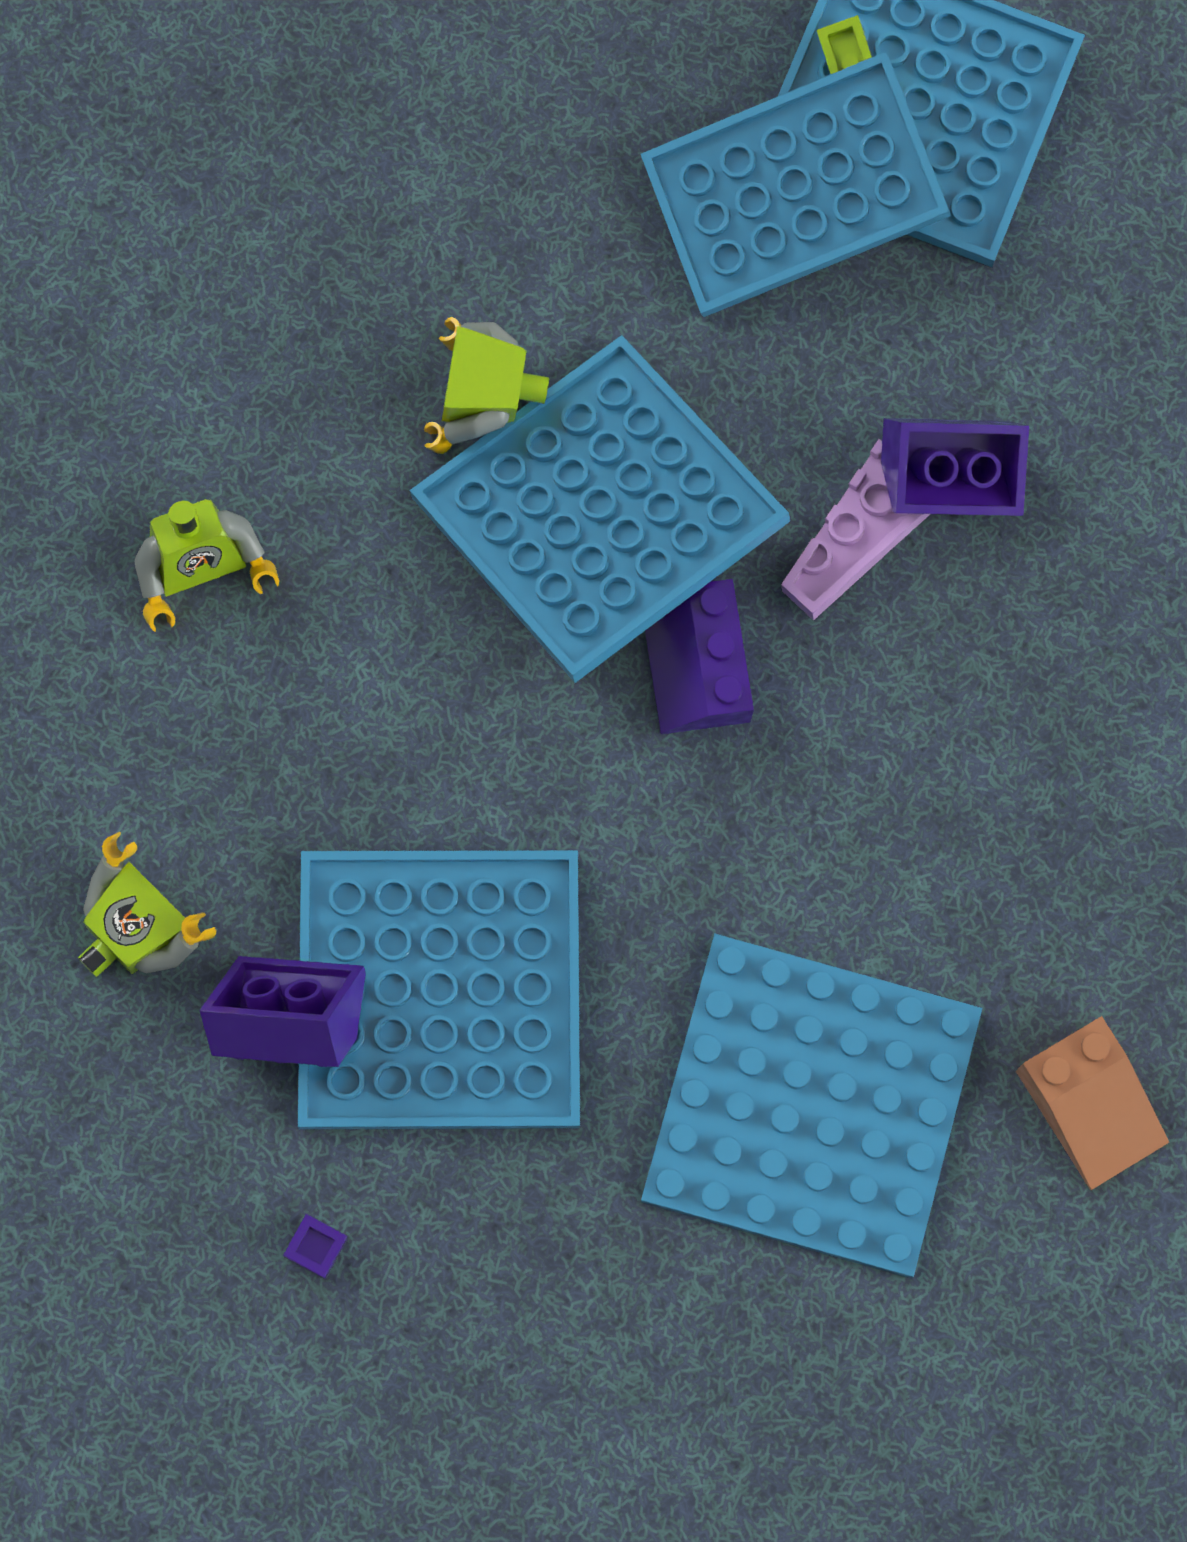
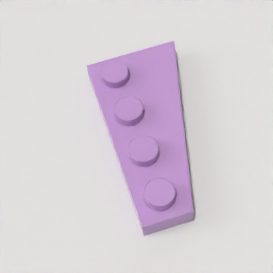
(850, 542)

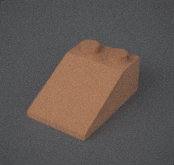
(1094, 1102)

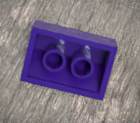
(955, 466)
(700, 662)
(285, 1011)

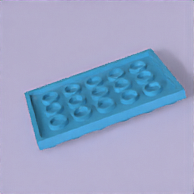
(795, 184)

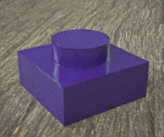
(315, 1246)

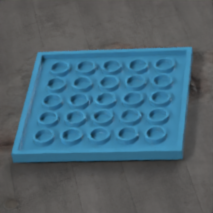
(979, 94)
(599, 508)
(462, 988)
(812, 1105)

